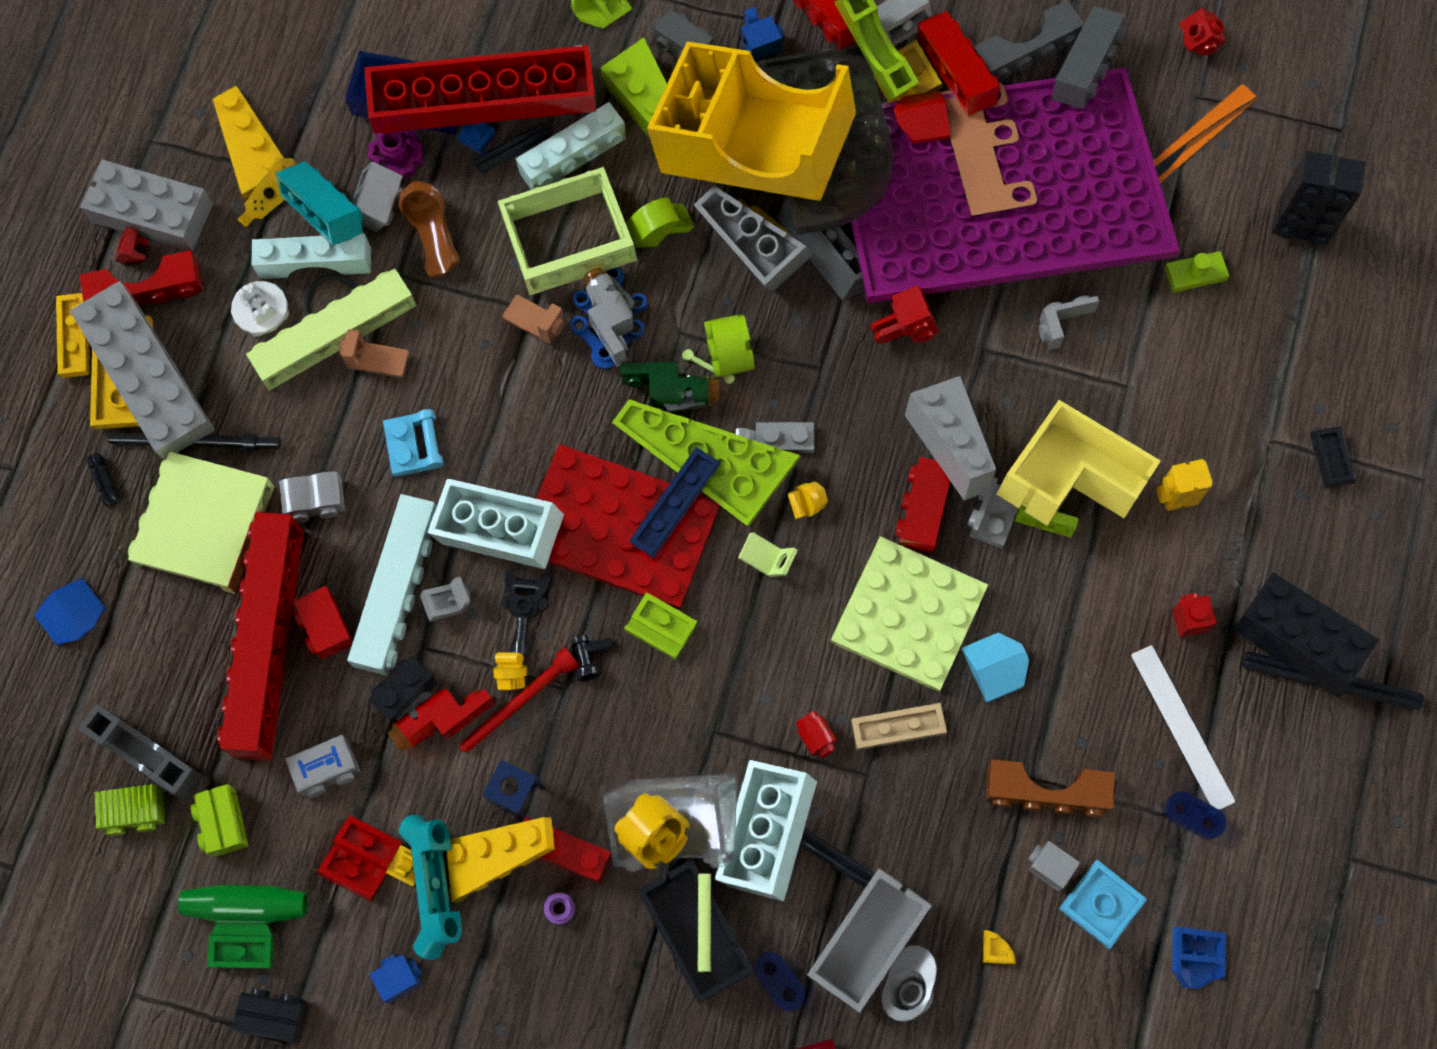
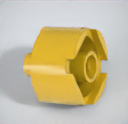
(652, 831)

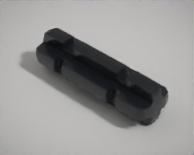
(102, 480)

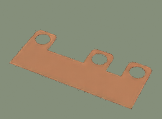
(977, 161)

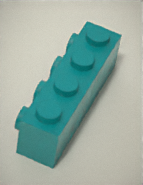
(320, 203)

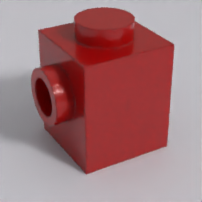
(1194, 615)

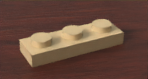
(898, 726)

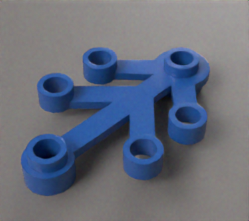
(593, 342)

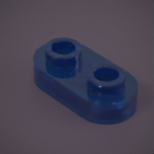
(1194, 815)
(780, 981)

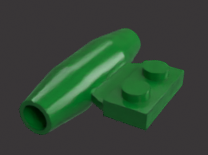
(242, 919)

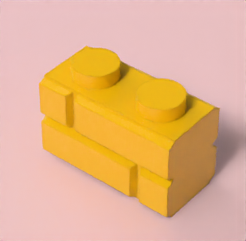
(1185, 485)

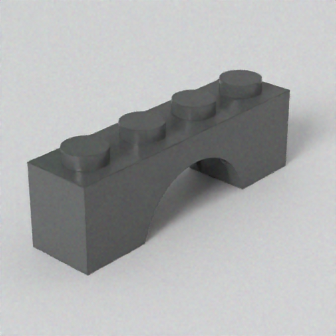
(1058, 30)
(140, 751)

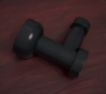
(587, 670)

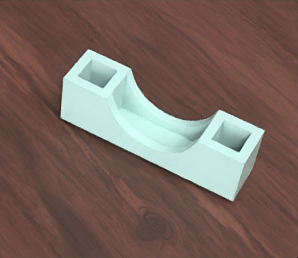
(281, 256)

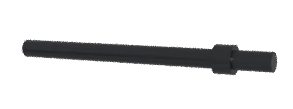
(248, 442)

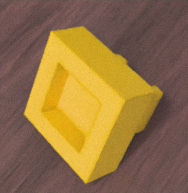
(402, 866)

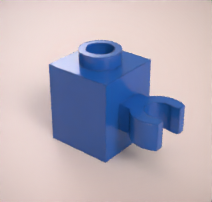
(761, 36)

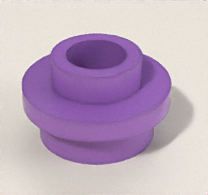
(552, 901)

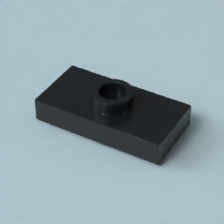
(1333, 457)

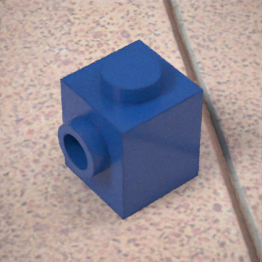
(396, 977)

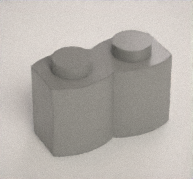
(312, 496)

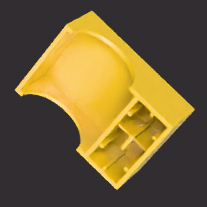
(744, 129)

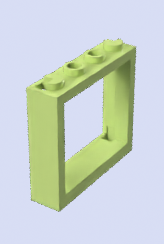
(576, 265)

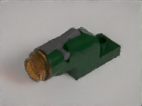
(668, 388)

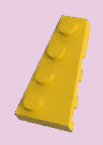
(495, 853)

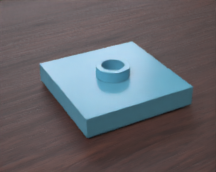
(1102, 904)

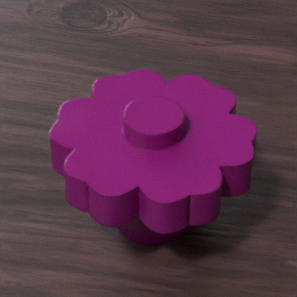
(397, 152)

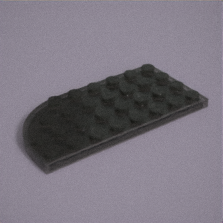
(867, 153)

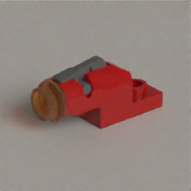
(435, 712)

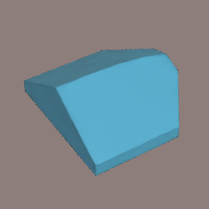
(997, 665)

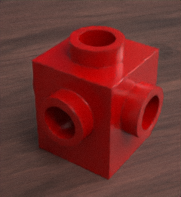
(1203, 32)

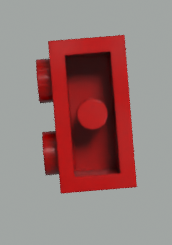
(323, 623)

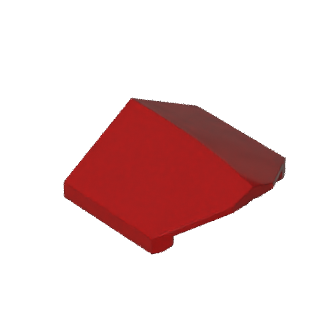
(923, 117)

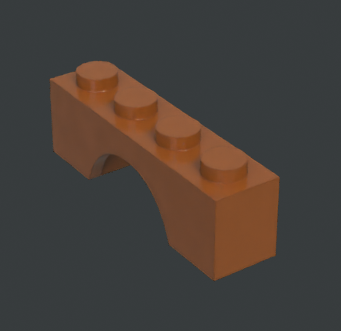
(1010, 784)

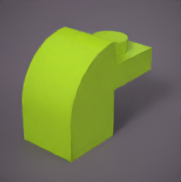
(657, 220)

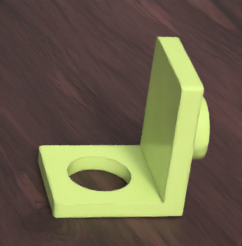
(766, 556)

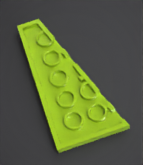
(748, 468)

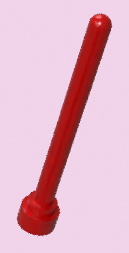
(562, 663)

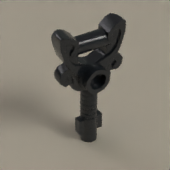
(524, 607)

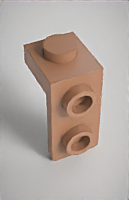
(535, 319)
(372, 357)

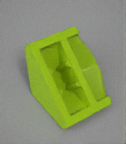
(599, 12)

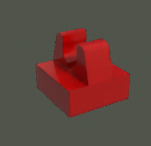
(126, 248)

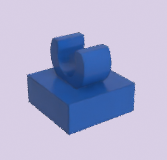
(476, 136)

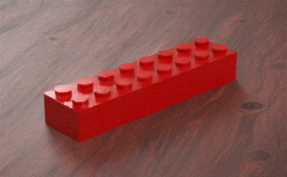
(480, 89)
(261, 637)

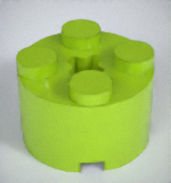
(729, 345)

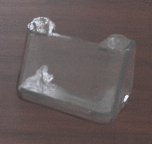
(704, 800)

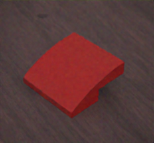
(359, 858)

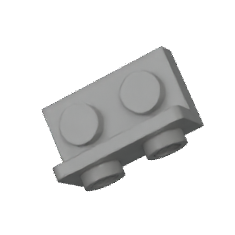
(993, 519)

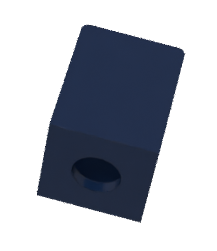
(510, 803)

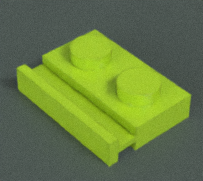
(661, 626)

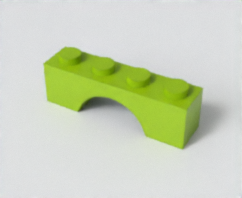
(885, 61)

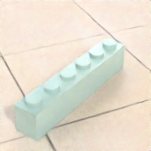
(393, 586)

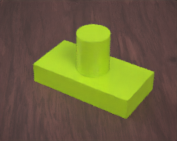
(1196, 271)
(1060, 523)

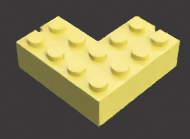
(1079, 455)

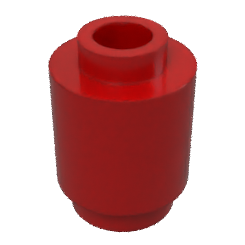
(816, 735)

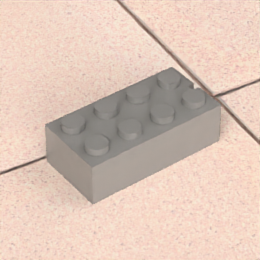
(148, 203)
(869, 940)

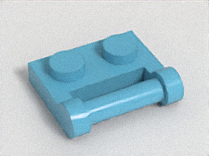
(403, 444)

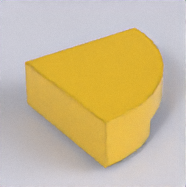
(996, 949)

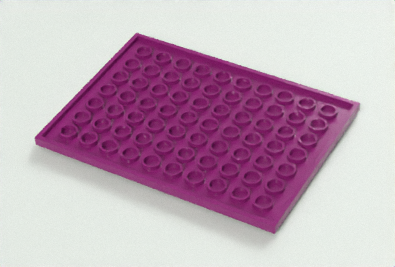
(1091, 184)

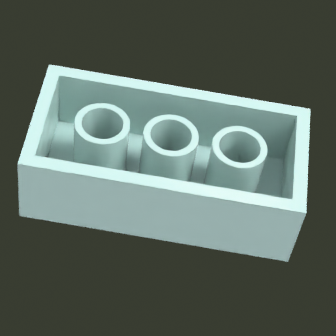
(496, 523)
(768, 829)

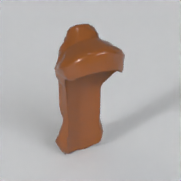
(425, 210)

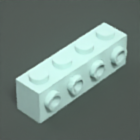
(572, 147)

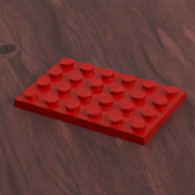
(603, 511)

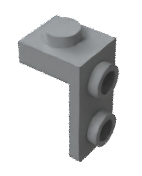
(1050, 327)

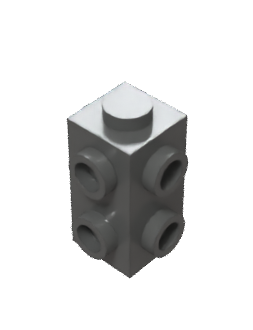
(675, 30)

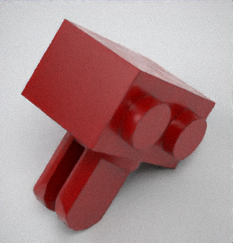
(910, 318)

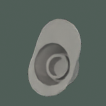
(910, 984)

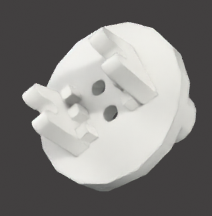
(265, 317)

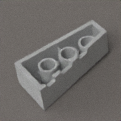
(759, 244)
(952, 435)

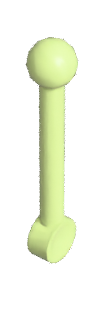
(689, 356)

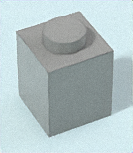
(1052, 865)

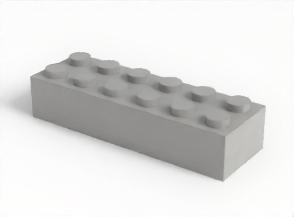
(142, 370)

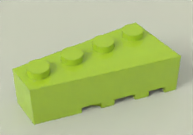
(635, 82)

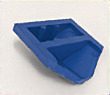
(70, 612)
(1198, 956)

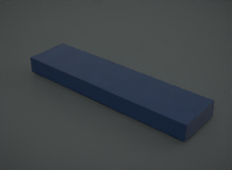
(674, 503)

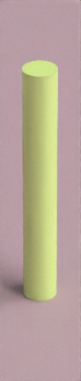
(704, 922)

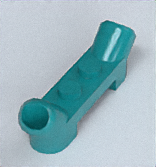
(438, 924)

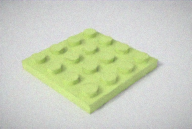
(909, 614)

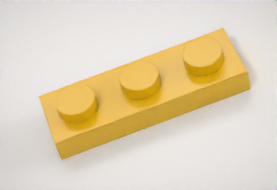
(72, 344)

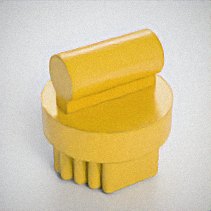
(807, 499)
(509, 671)

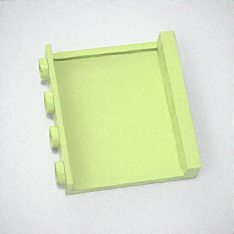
(200, 521)

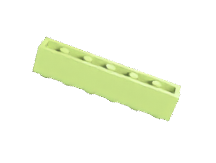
(322, 332)

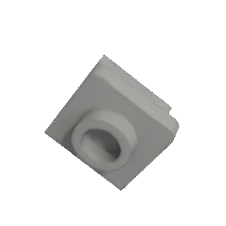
(446, 600)

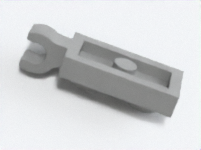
(788, 436)

